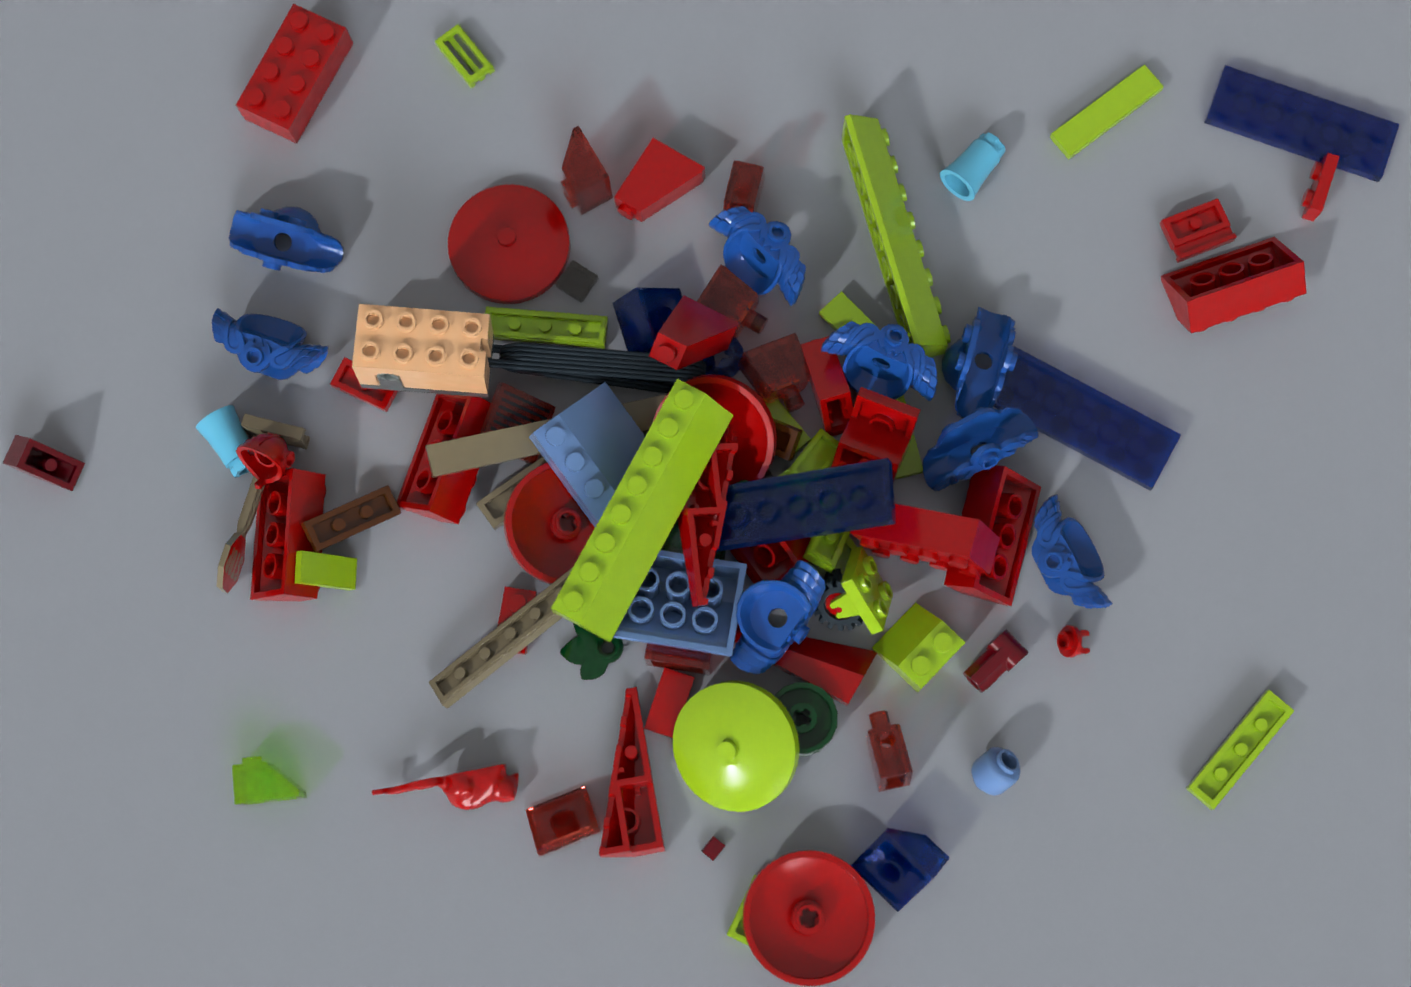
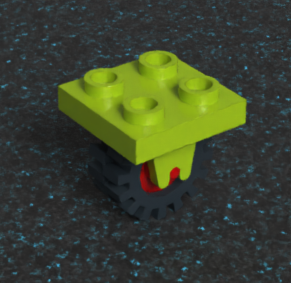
(855, 595)

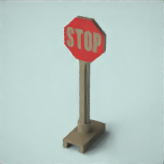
(234, 550)

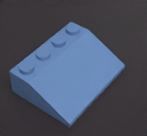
(590, 448)
(665, 613)

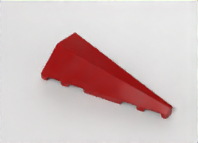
(703, 521)
(827, 665)
(632, 811)

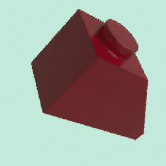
(43, 462)

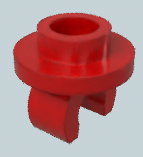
(1070, 641)

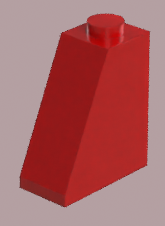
(657, 181)
(692, 334)
(828, 387)

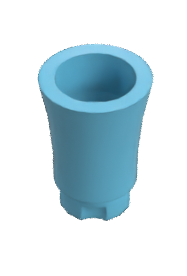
(973, 166)
(225, 434)

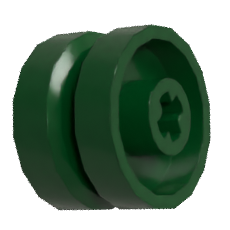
(818, 709)

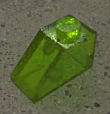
(262, 782)

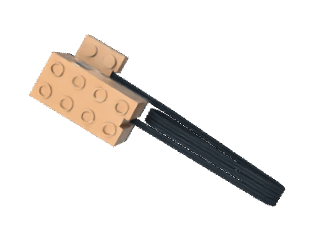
(455, 351)

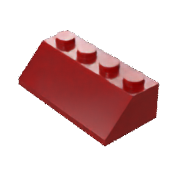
(1235, 284)
(446, 495)
(1007, 507)
(279, 535)

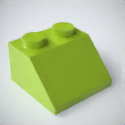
(918, 646)

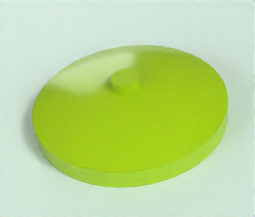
(736, 746)

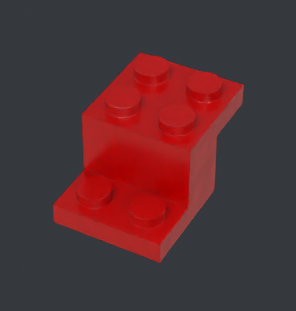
(877, 431)

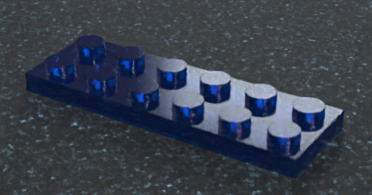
(1301, 123)
(1088, 420)
(809, 504)

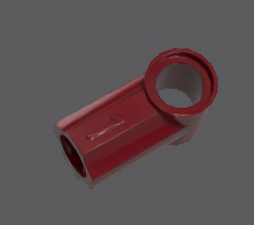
(999, 657)

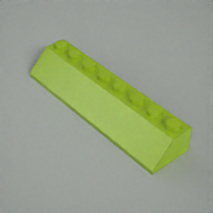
(893, 234)
(642, 511)

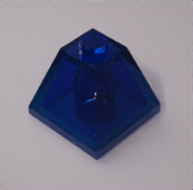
(900, 865)

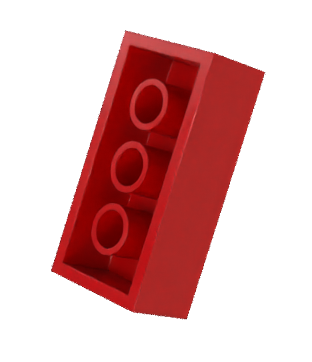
(294, 73)
(934, 538)

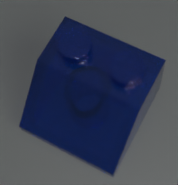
(643, 314)

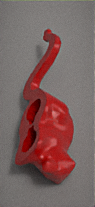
(468, 788)

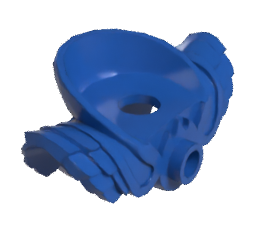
(309, 251)
(760, 252)
(267, 344)
(882, 360)
(978, 387)
(997, 429)
(1068, 557)
(760, 642)

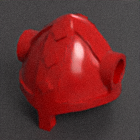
(266, 457)

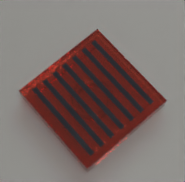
(515, 408)

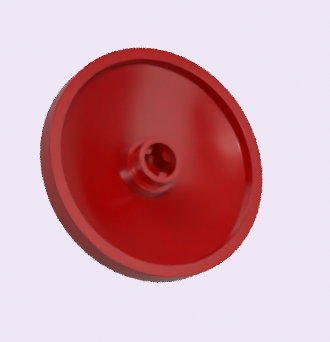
(509, 244)
(750, 426)
(545, 525)
(808, 918)

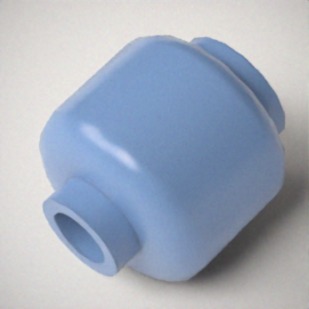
(996, 770)

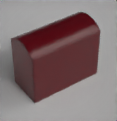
(713, 848)

